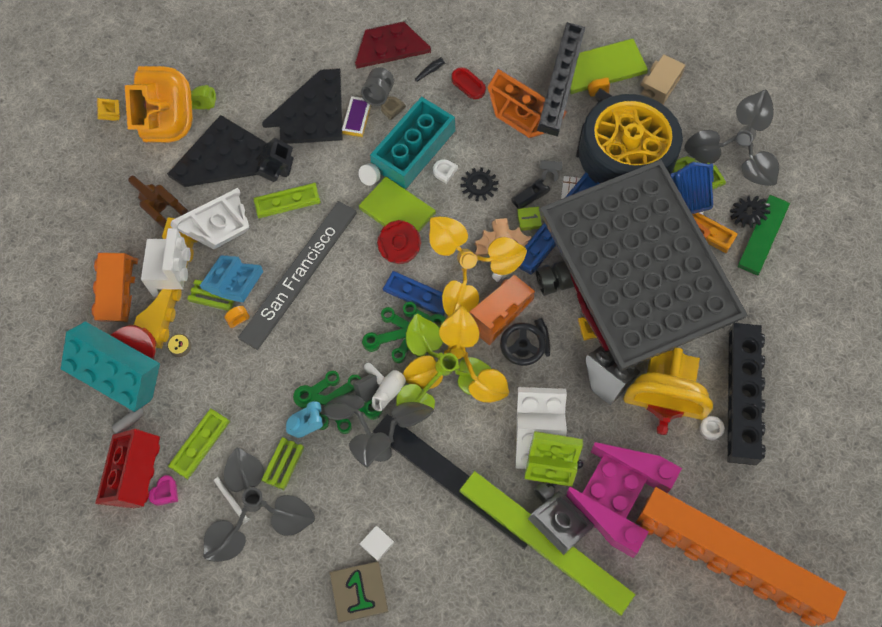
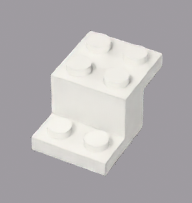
(165, 263)
(541, 412)

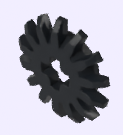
(473, 178)
(755, 217)

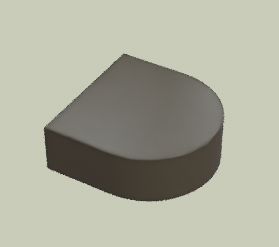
(392, 107)

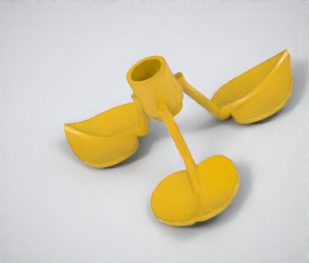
(447, 236)
(458, 333)

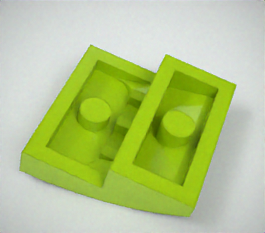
(553, 458)

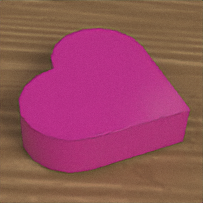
(164, 492)

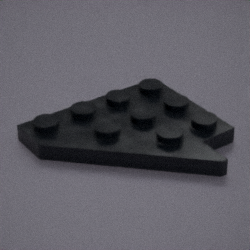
(312, 111)
(219, 155)

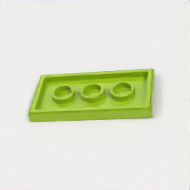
(612, 61)

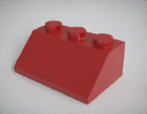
(128, 469)

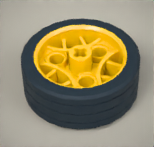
(639, 134)

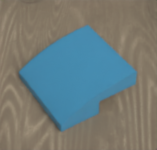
(231, 278)

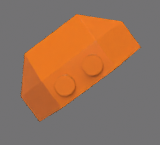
(516, 103)

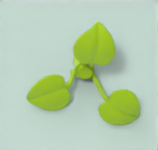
(424, 337)

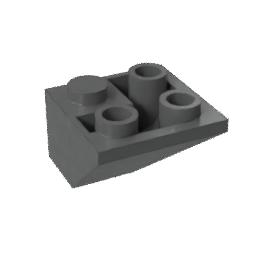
(605, 376)

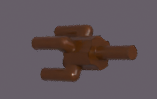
(155, 199)

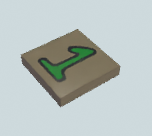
(358, 592)

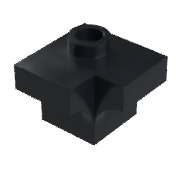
(275, 160)

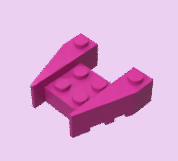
(615, 489)

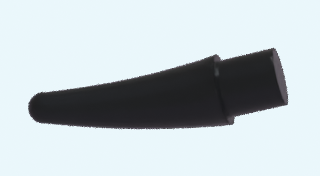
(433, 66)
(541, 325)

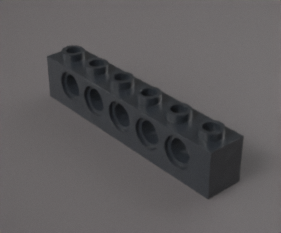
(737, 449)

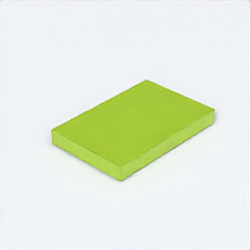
(392, 203)

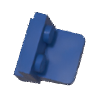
(695, 186)

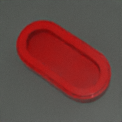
(468, 83)

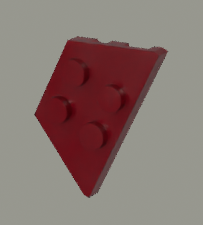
(389, 44)

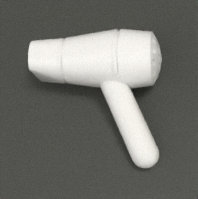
(389, 386)

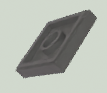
(561, 522)

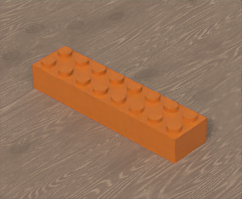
(741, 559)

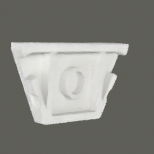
(215, 221)

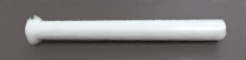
(228, 496)

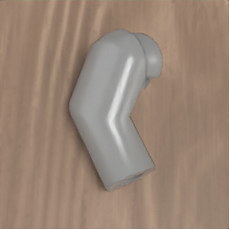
(127, 421)

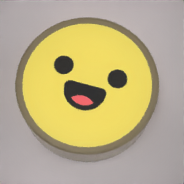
(179, 345)

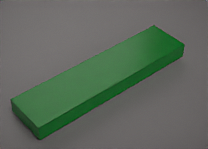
(763, 236)

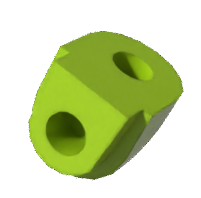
(203, 97)

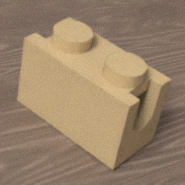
(662, 79)

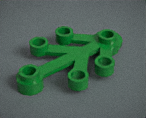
(397, 334)
(323, 399)

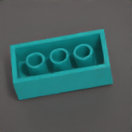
(413, 142)
(109, 366)

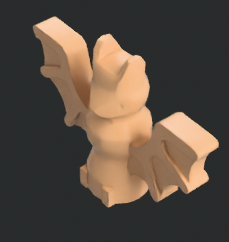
(500, 229)

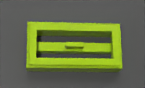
(195, 290)
(274, 482)

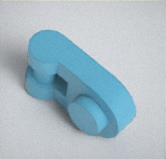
(305, 420)

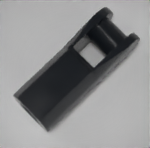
(529, 195)

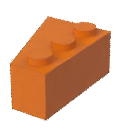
(113, 287)
(501, 308)

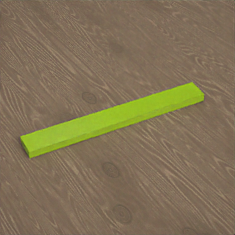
(573, 563)

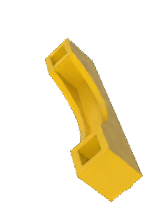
(161, 310)

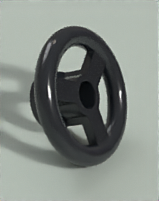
(519, 351)

